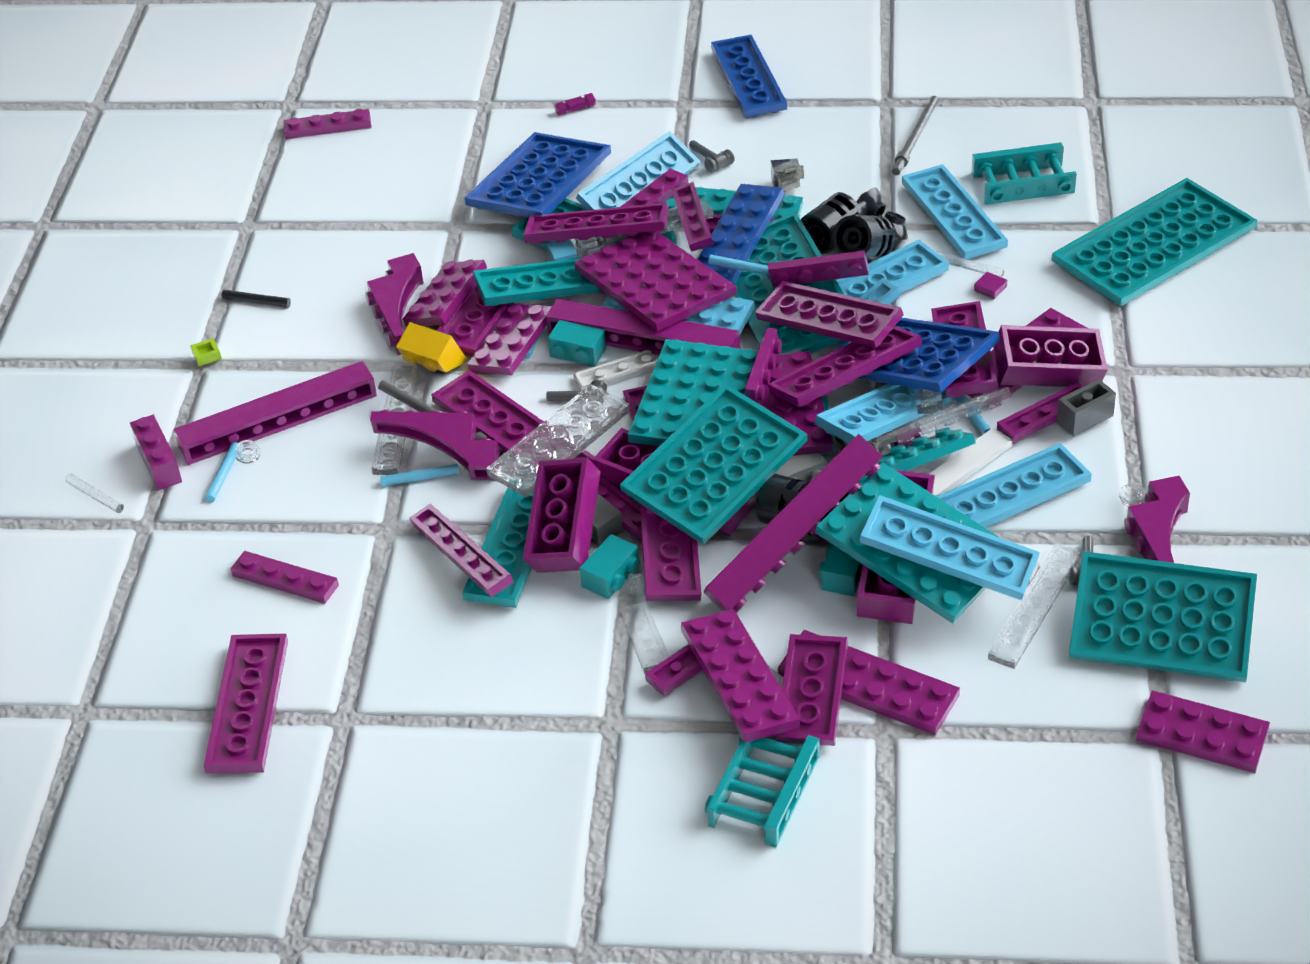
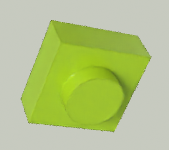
(206, 352)

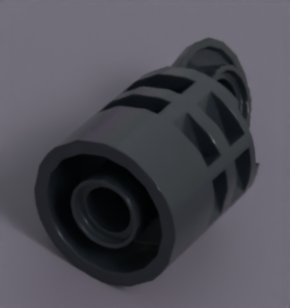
(823, 218)
(869, 233)
(776, 495)

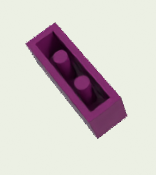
(155, 452)

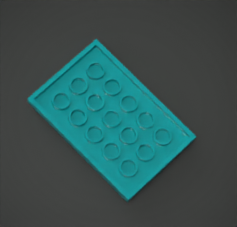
(683, 382)
(714, 463)
(934, 589)
(1164, 616)

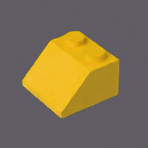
(430, 349)

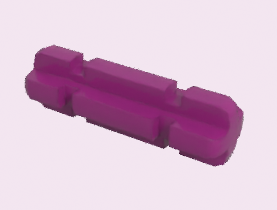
(575, 104)

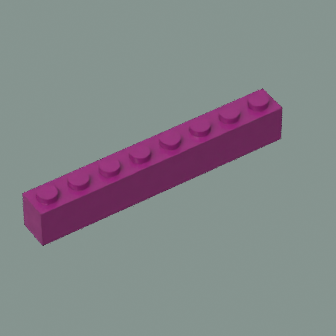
(631, 333)
(275, 412)
(792, 524)

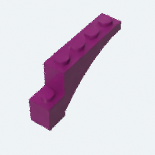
(392, 293)
(444, 431)
(1155, 519)

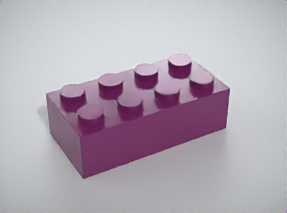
(1049, 356)
(562, 515)

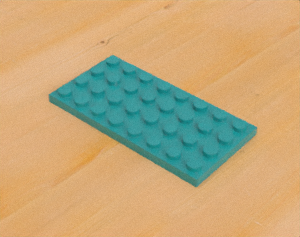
(783, 241)
(1153, 241)

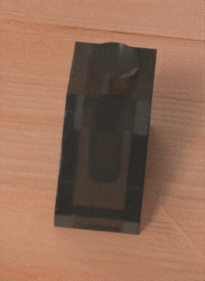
(786, 173)

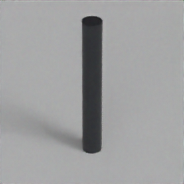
(256, 298)

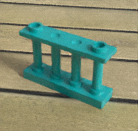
(1019, 160)
(783, 800)

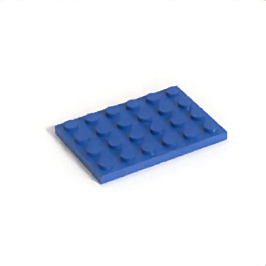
(537, 175)
(940, 360)

